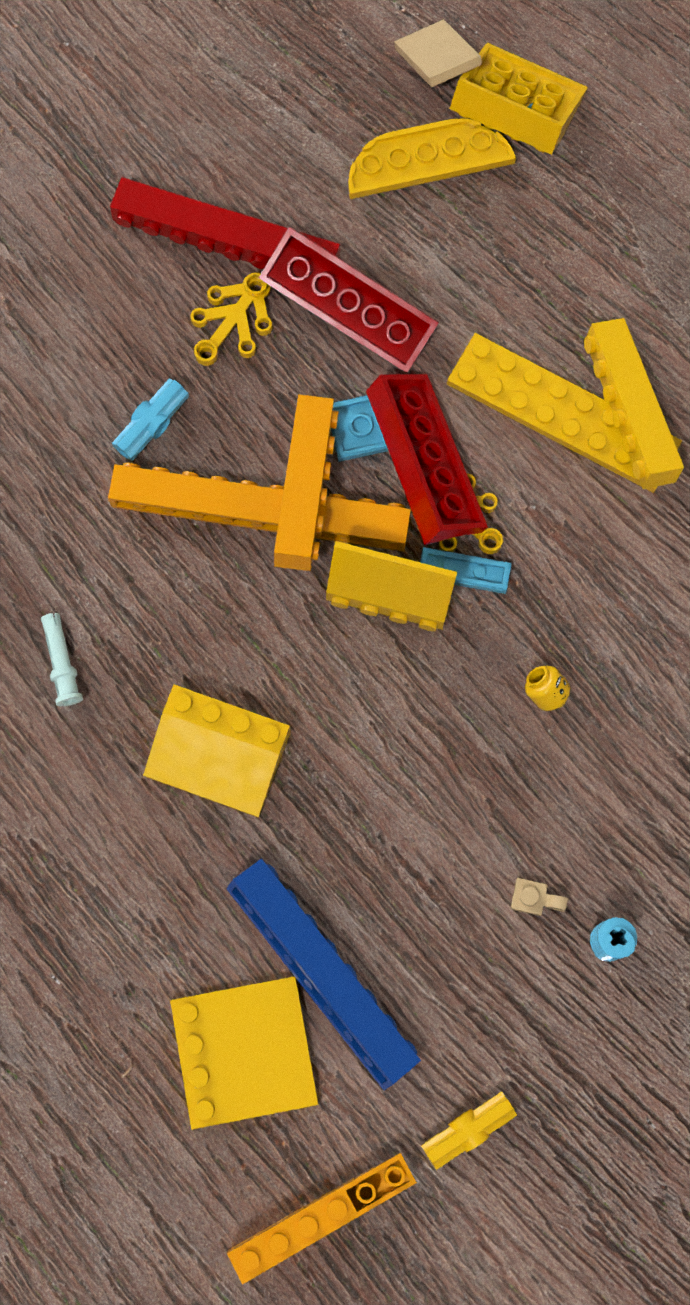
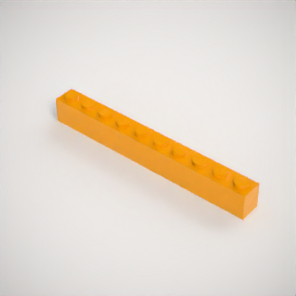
(252, 505)

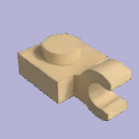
(531, 898)

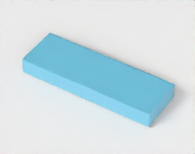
(471, 570)

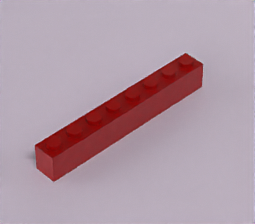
(200, 223)

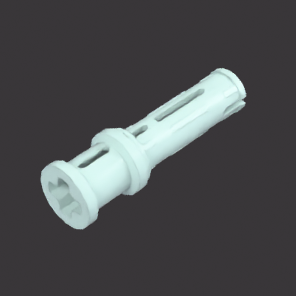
(63, 673)

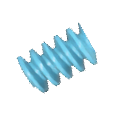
(625, 939)

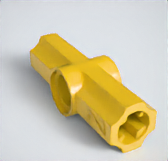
(468, 1130)

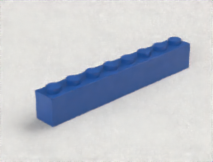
(323, 974)

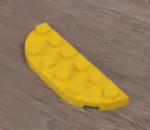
(427, 155)

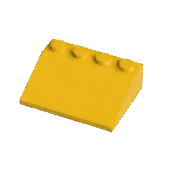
(503, 90)
(389, 586)
(216, 750)

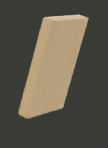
(438, 53)

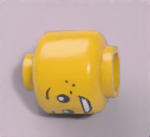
(547, 688)

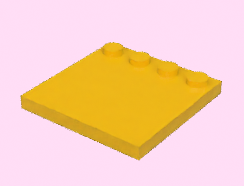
(243, 1052)

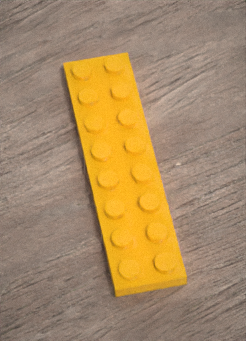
(543, 403)

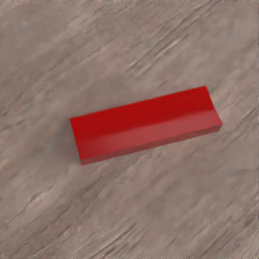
(348, 299)
(425, 457)

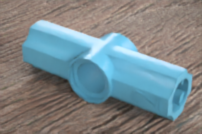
(150, 419)

